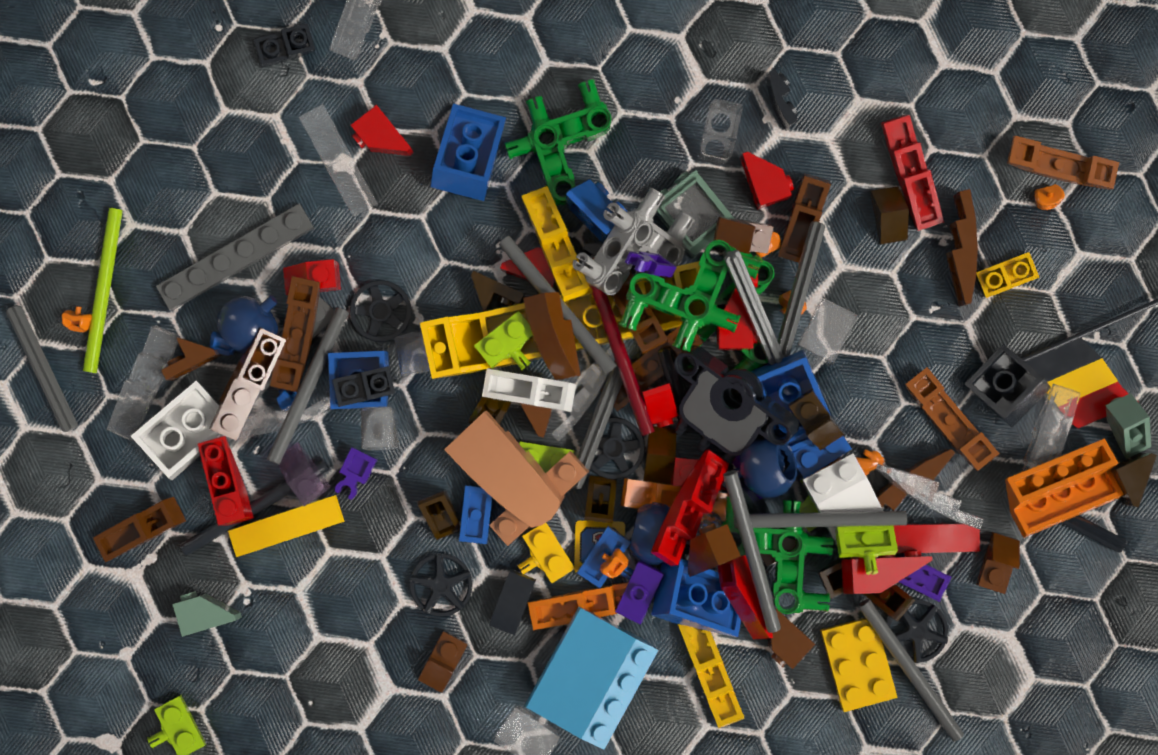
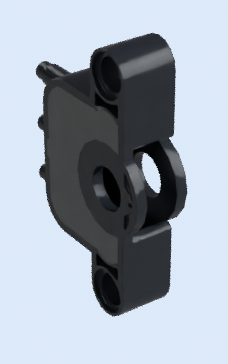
(721, 417)

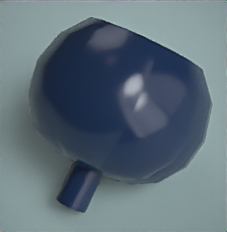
(241, 319)
(764, 468)
(645, 531)

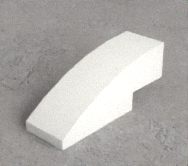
(529, 390)

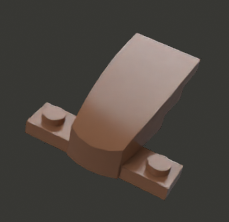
(513, 476)

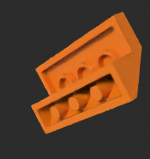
(1063, 488)

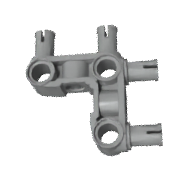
(634, 233)

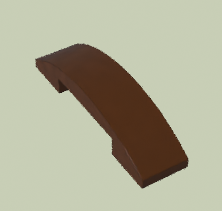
(649, 331)
(298, 332)
(649, 368)

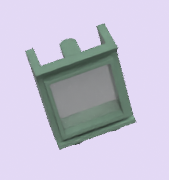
(698, 201)

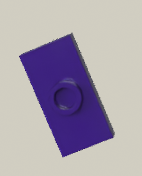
(927, 581)
(640, 592)

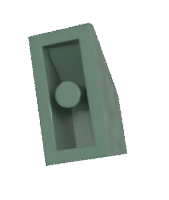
(1129, 425)
(202, 612)

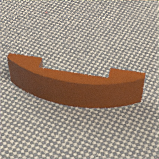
(1062, 165)
(950, 420)

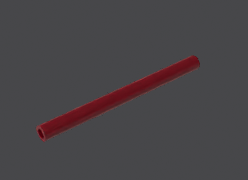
(622, 360)

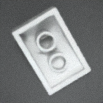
(176, 430)
(841, 489)

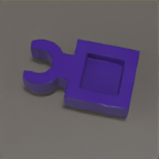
(651, 263)
(357, 469)

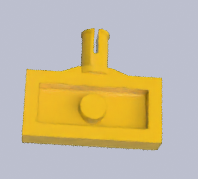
(546, 554)

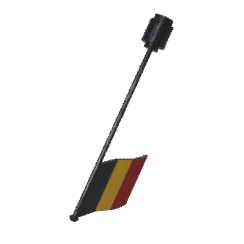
(1079, 368)

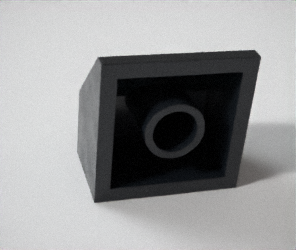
(1008, 385)

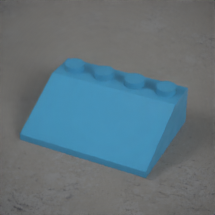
(591, 677)

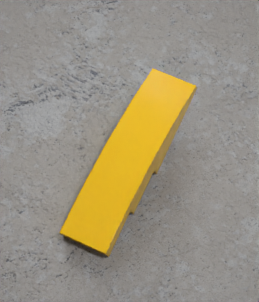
(555, 243)
(286, 526)
(712, 675)

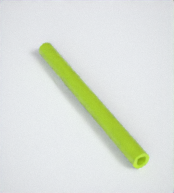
(102, 290)

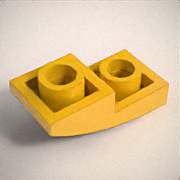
(1007, 275)

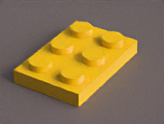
(858, 664)

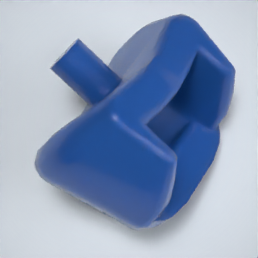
(220, 344)
(285, 398)

